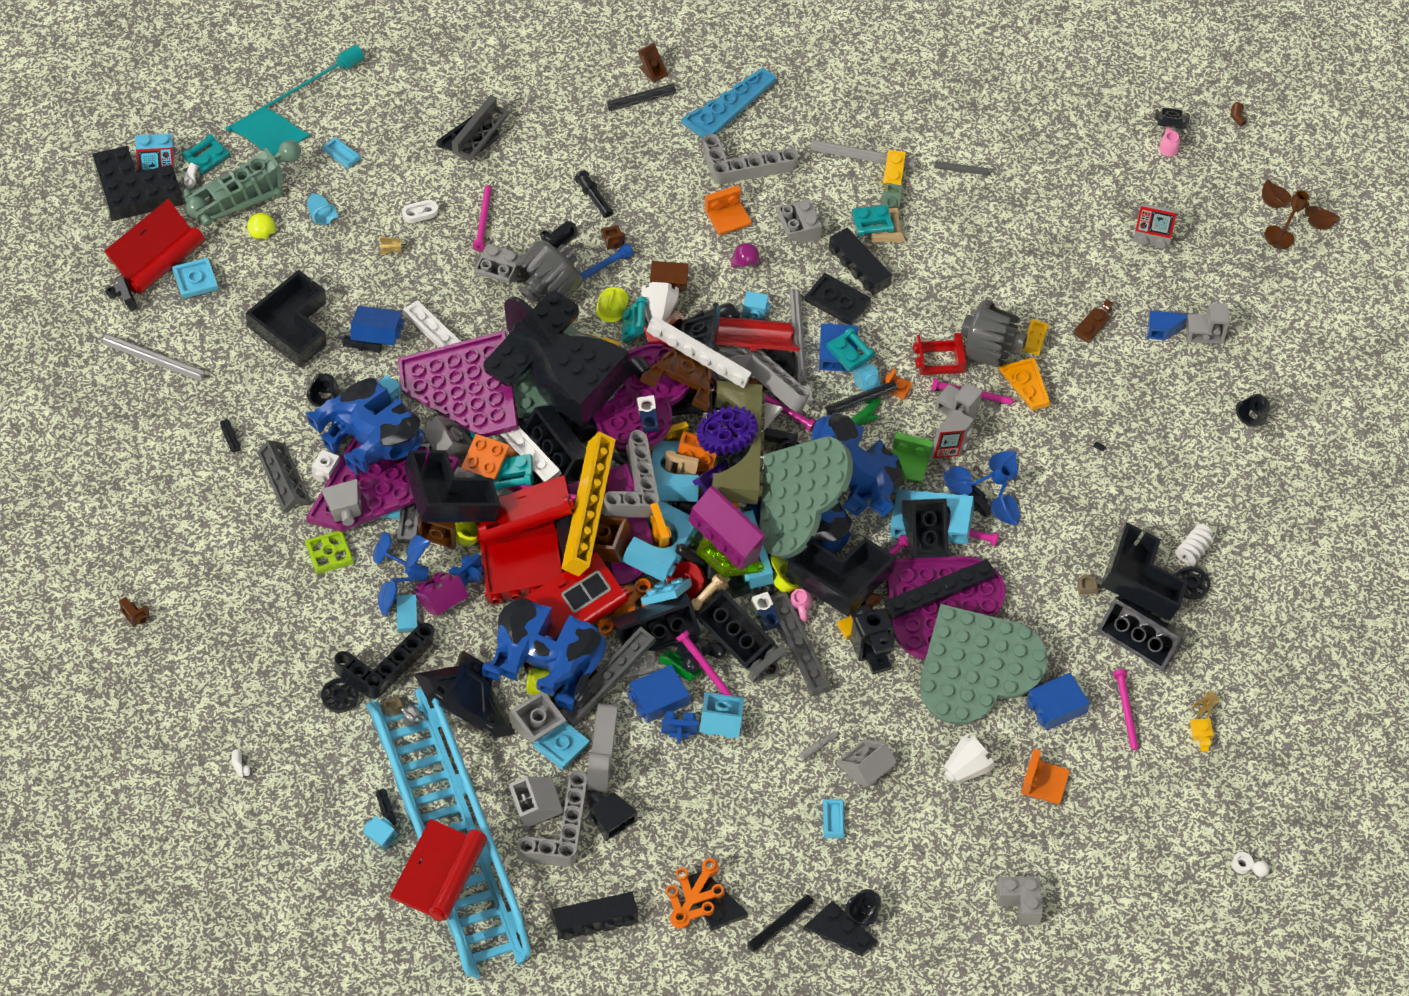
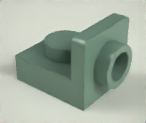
(892, 195)

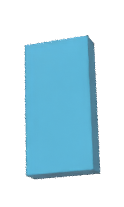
(341, 153)
(406, 613)
(833, 818)

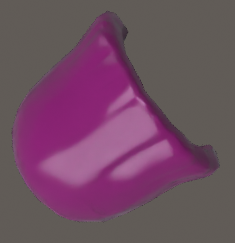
(745, 255)

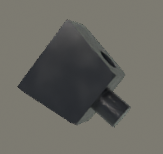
(611, 814)

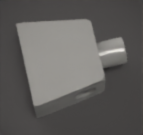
(344, 501)

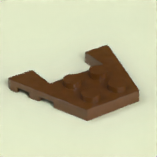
(684, 370)

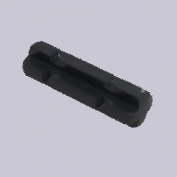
(230, 435)
(689, 554)
(385, 805)

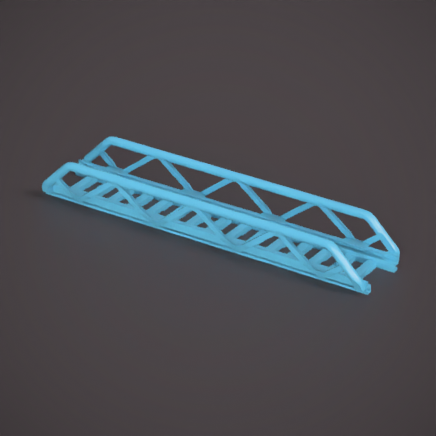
(459, 785)

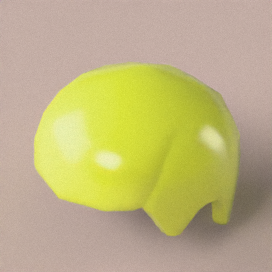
(261, 226)

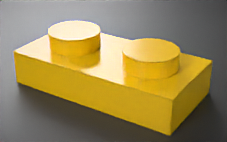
(894, 167)

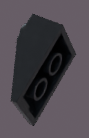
(926, 527)

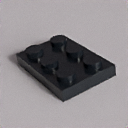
(837, 299)

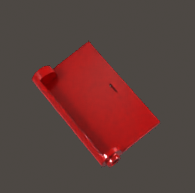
(529, 509)

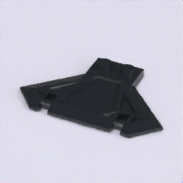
(467, 695)

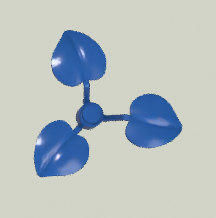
(1004, 469)
(413, 569)

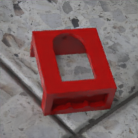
(954, 345)

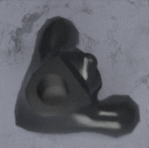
(705, 647)

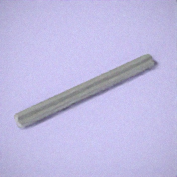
(856, 153)
(796, 315)
(153, 357)

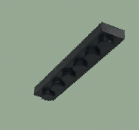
(940, 589)

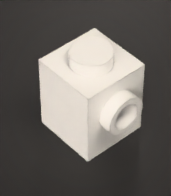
(324, 466)

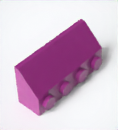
(727, 528)

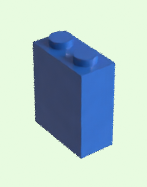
(376, 325)
(827, 333)
(658, 694)
(1057, 701)

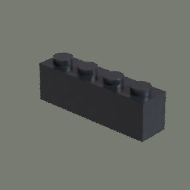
(860, 261)
(595, 916)

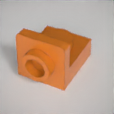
(903, 385)

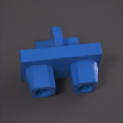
(470, 569)
(679, 728)

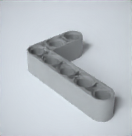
(745, 167)
(770, 375)
(645, 489)
(602, 748)
(569, 827)

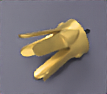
(390, 245)
(1209, 700)

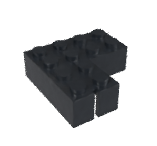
(132, 192)
(284, 320)
(447, 498)
(1137, 579)
(840, 581)

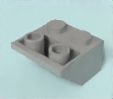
(800, 221)
(498, 264)
(535, 799)

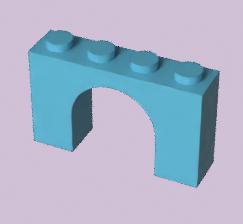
(669, 485)
(959, 510)
(660, 561)

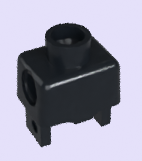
(880, 632)

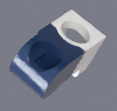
(648, 414)
(765, 611)

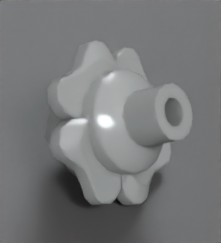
(411, 715)

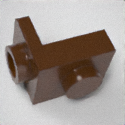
(613, 237)

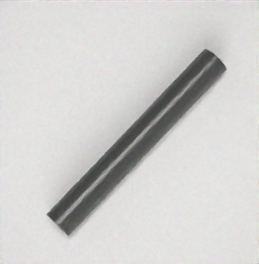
(961, 168)

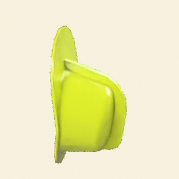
(612, 304)
(779, 579)

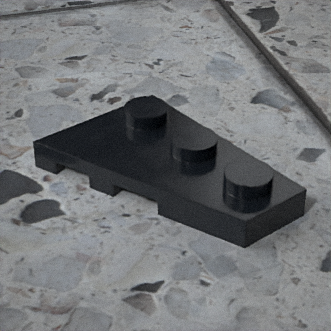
(726, 908)
(835, 925)

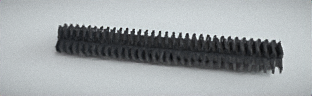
(634, 98)
(856, 399)
(780, 922)

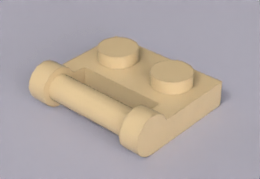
(897, 236)
(686, 464)
(718, 583)

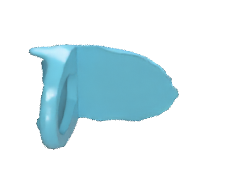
(320, 209)

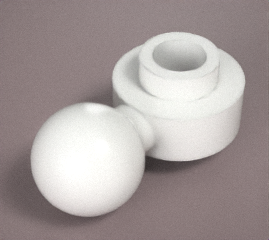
(1259, 868)

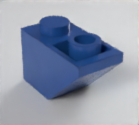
(1164, 324)

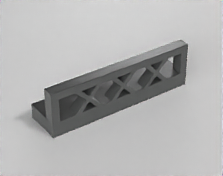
(475, 124)
(280, 475)

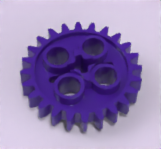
(727, 430)

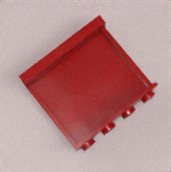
(520, 562)

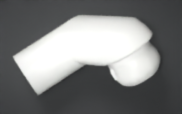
(190, 177)
(237, 764)

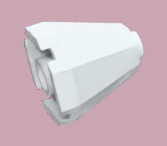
(660, 301)
(967, 761)

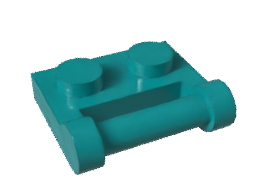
(210, 157)
(872, 216)
(634, 320)
(846, 354)
(515, 467)

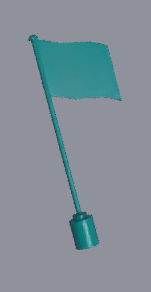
(270, 129)

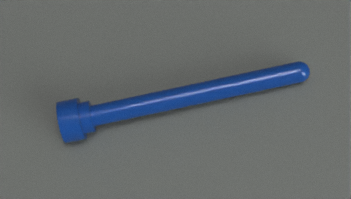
(623, 252)

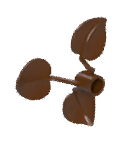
(1277, 196)

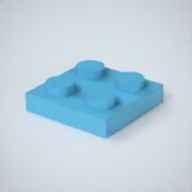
(195, 278)
(666, 591)
(562, 745)

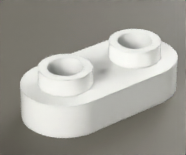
(419, 212)

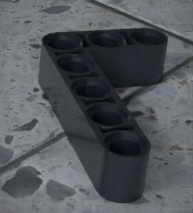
(390, 664)

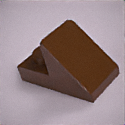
(652, 63)

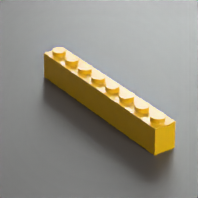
(588, 504)

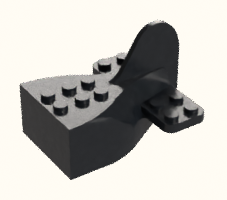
(568, 369)

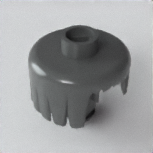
(548, 271)
(990, 332)

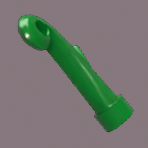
(864, 415)

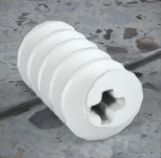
(1195, 545)

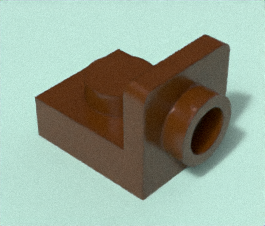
(132, 613)

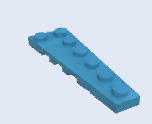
(725, 108)

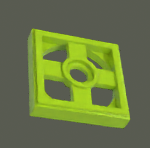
(333, 563)

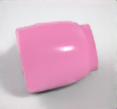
(1169, 143)
(802, 602)

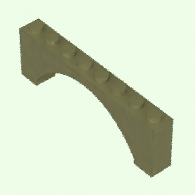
(743, 480)

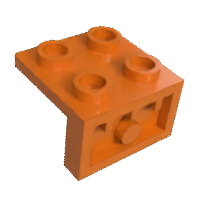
(726, 210)
(690, 447)
(486, 456)
(1044, 780)

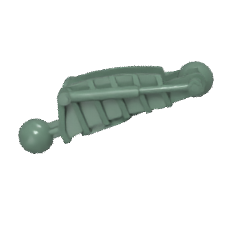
(243, 187)

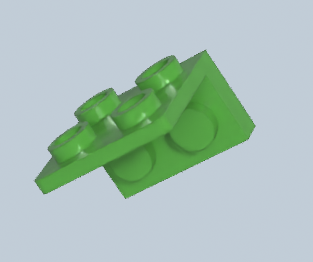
(913, 455)

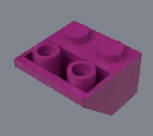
(440, 592)

